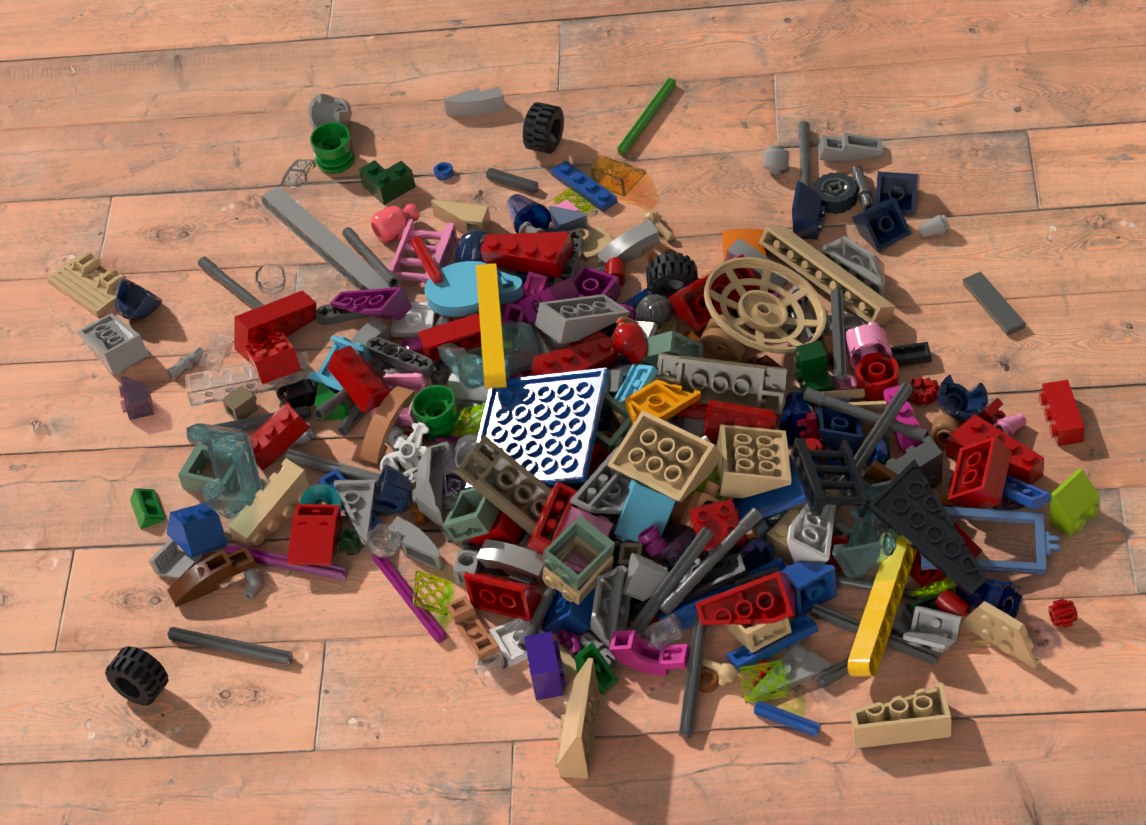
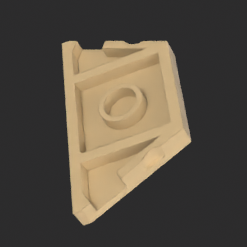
(1003, 632)

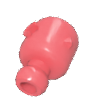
(391, 220)

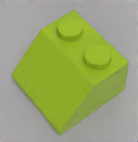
(1073, 503)

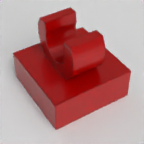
(992, 411)

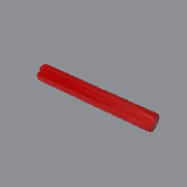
(426, 259)

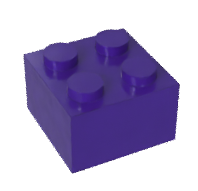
(545, 665)

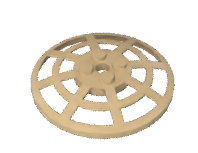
(774, 309)

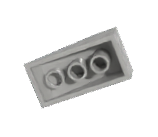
(577, 317)
(114, 343)

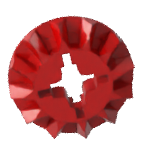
(918, 395)

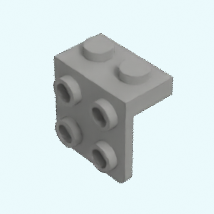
(933, 629)

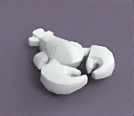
(409, 451)

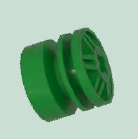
(332, 147)
(437, 409)

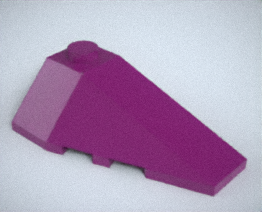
(379, 303)

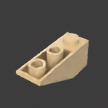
(463, 215)

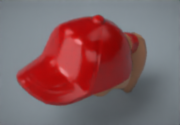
(630, 340)

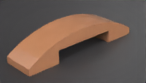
(382, 424)
(471, 628)

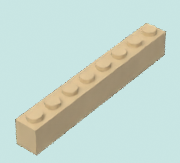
(827, 274)

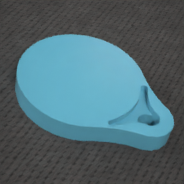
(459, 293)

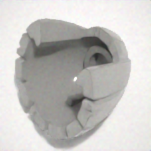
(329, 109)

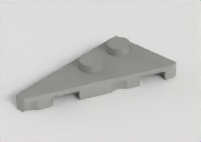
(358, 500)
(798, 668)

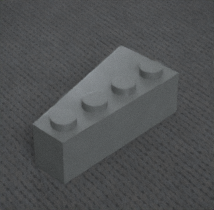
(926, 455)

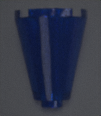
(526, 210)
(793, 410)
(998, 593)

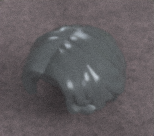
(654, 309)

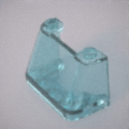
(518, 348)
(233, 468)
(869, 541)

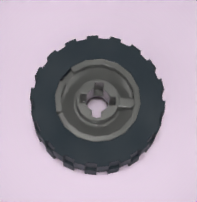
(837, 192)

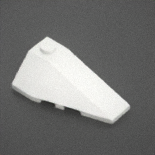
(811, 535)

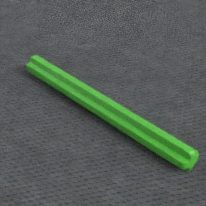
(646, 116)

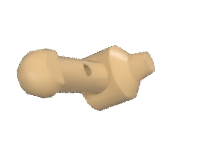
(655, 219)
(725, 672)

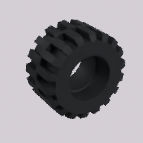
(543, 127)
(670, 274)
(137, 675)

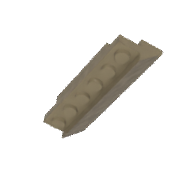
(725, 380)
(504, 483)

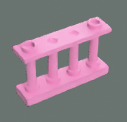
(442, 250)

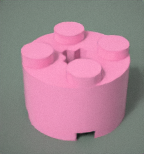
(866, 340)

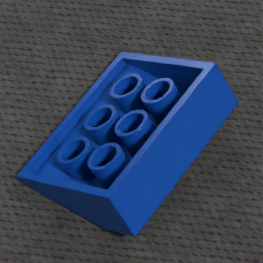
(776, 499)

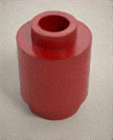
(616, 267)
(952, 603)

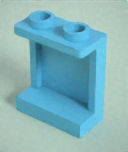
(324, 375)
(641, 510)

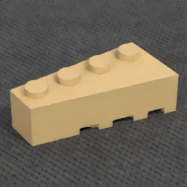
(903, 719)

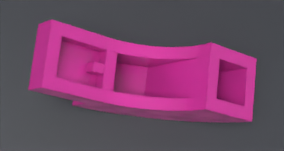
(533, 284)
(636, 654)

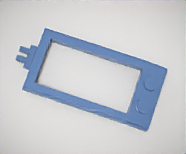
(1043, 539)

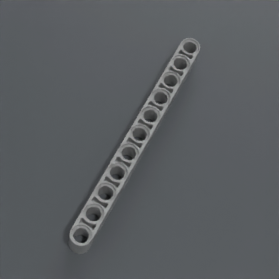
(322, 241)

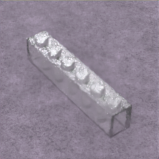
(217, 383)

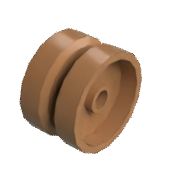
(720, 345)

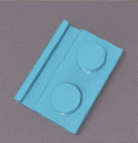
(636, 379)

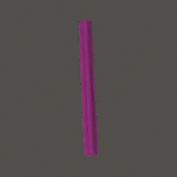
(280, 560)
(406, 593)

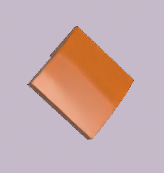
(750, 236)

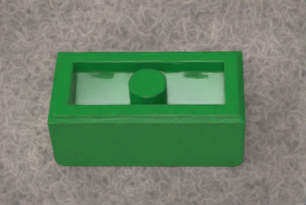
(146, 507)

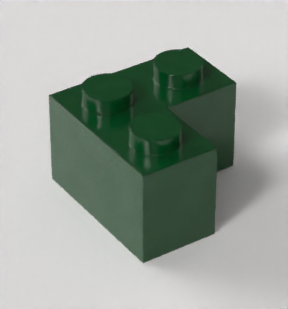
(387, 183)
(812, 368)

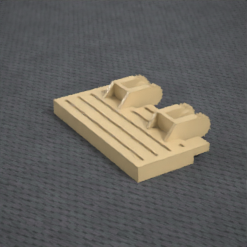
(86, 284)

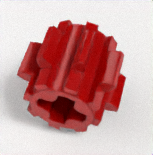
(1063, 613)

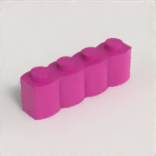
(904, 416)

